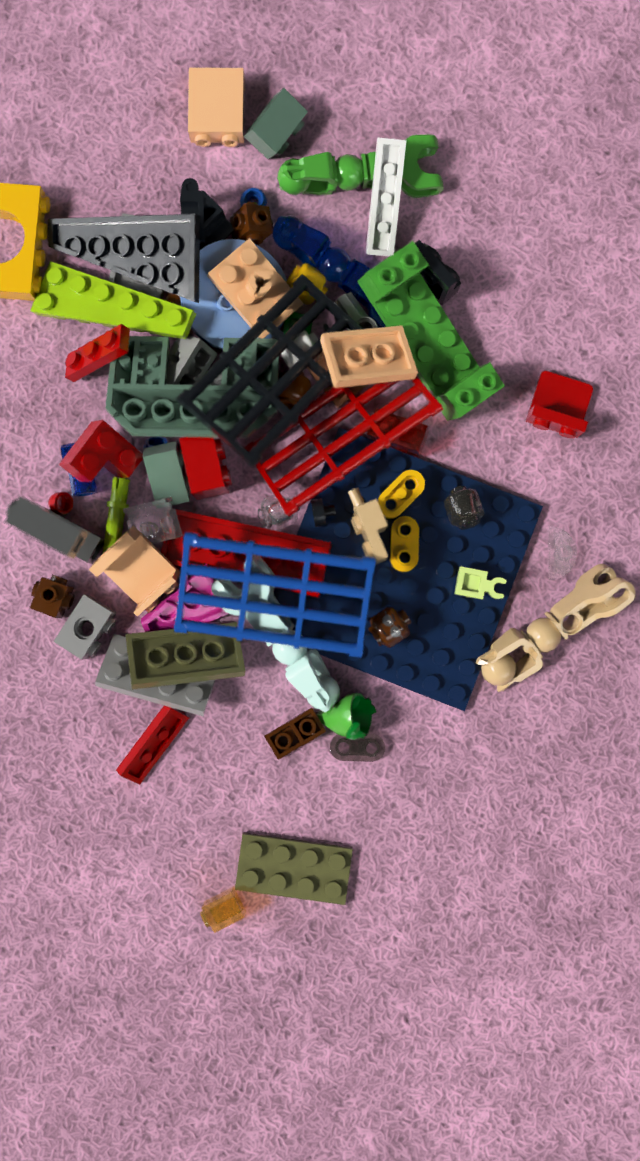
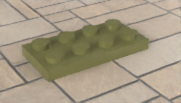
(182, 658)
(293, 868)

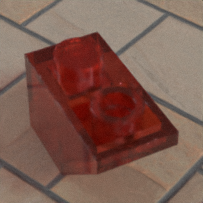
(409, 443)

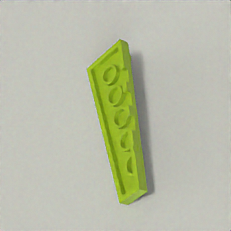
(89, 299)

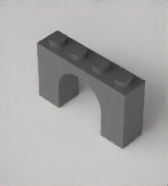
(53, 530)

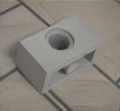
(71, 635)

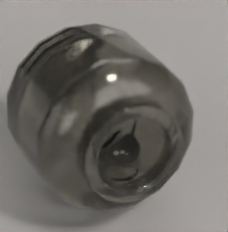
(464, 507)

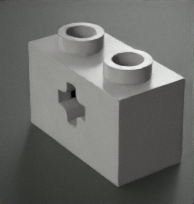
(188, 361)

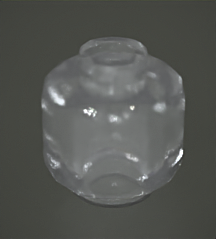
(272, 514)

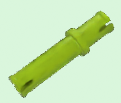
(115, 513)

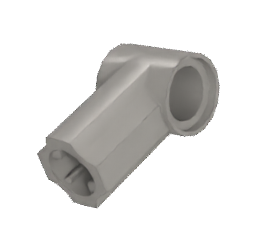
(353, 309)

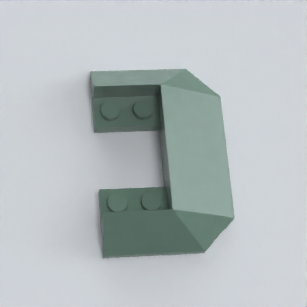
(149, 406)

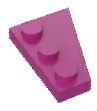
(164, 614)

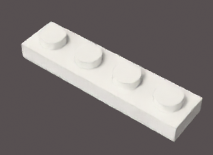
(385, 196)

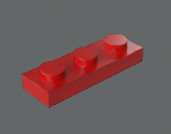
(97, 353)
(152, 744)

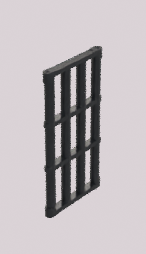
(248, 378)

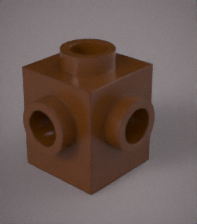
(252, 222)
(43, 599)

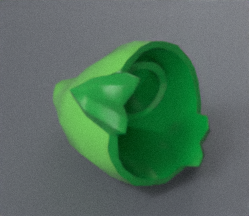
(349, 716)

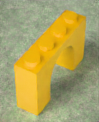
(28, 207)

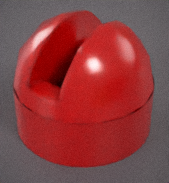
(61, 500)

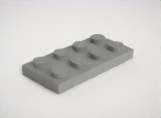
(115, 676)

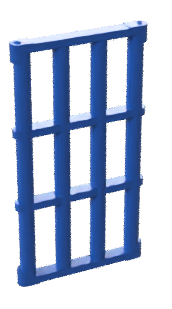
(248, 577)

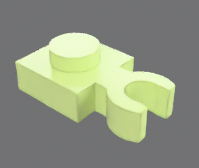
(474, 583)

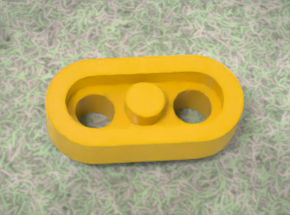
(400, 494)
(404, 544)

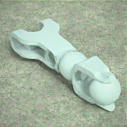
(304, 667)

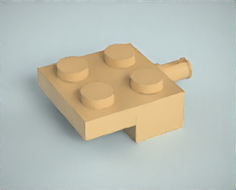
(369, 522)

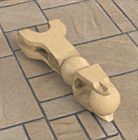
(582, 605)

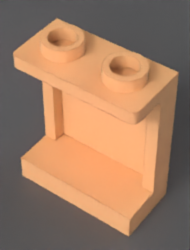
(216, 106)

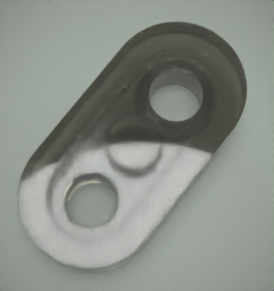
(357, 748)

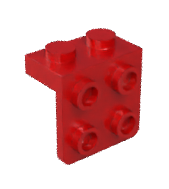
(560, 405)

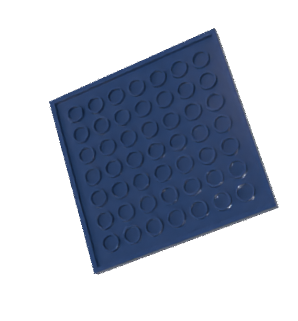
(445, 628)

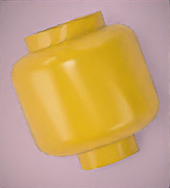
(313, 275)

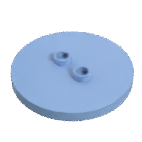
(214, 314)

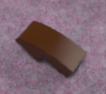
(295, 733)

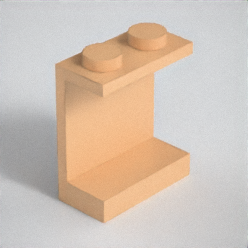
(138, 569)

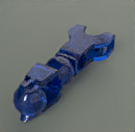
(333, 262)

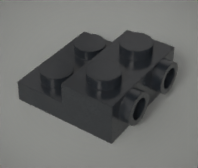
(440, 278)

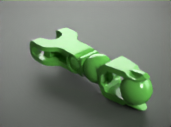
(322, 174)

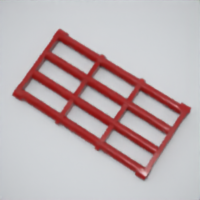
(324, 454)

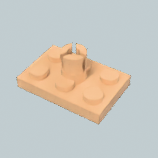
(251, 285)
(368, 356)

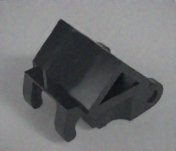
(212, 218)

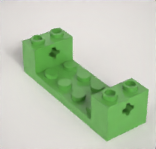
(436, 347)

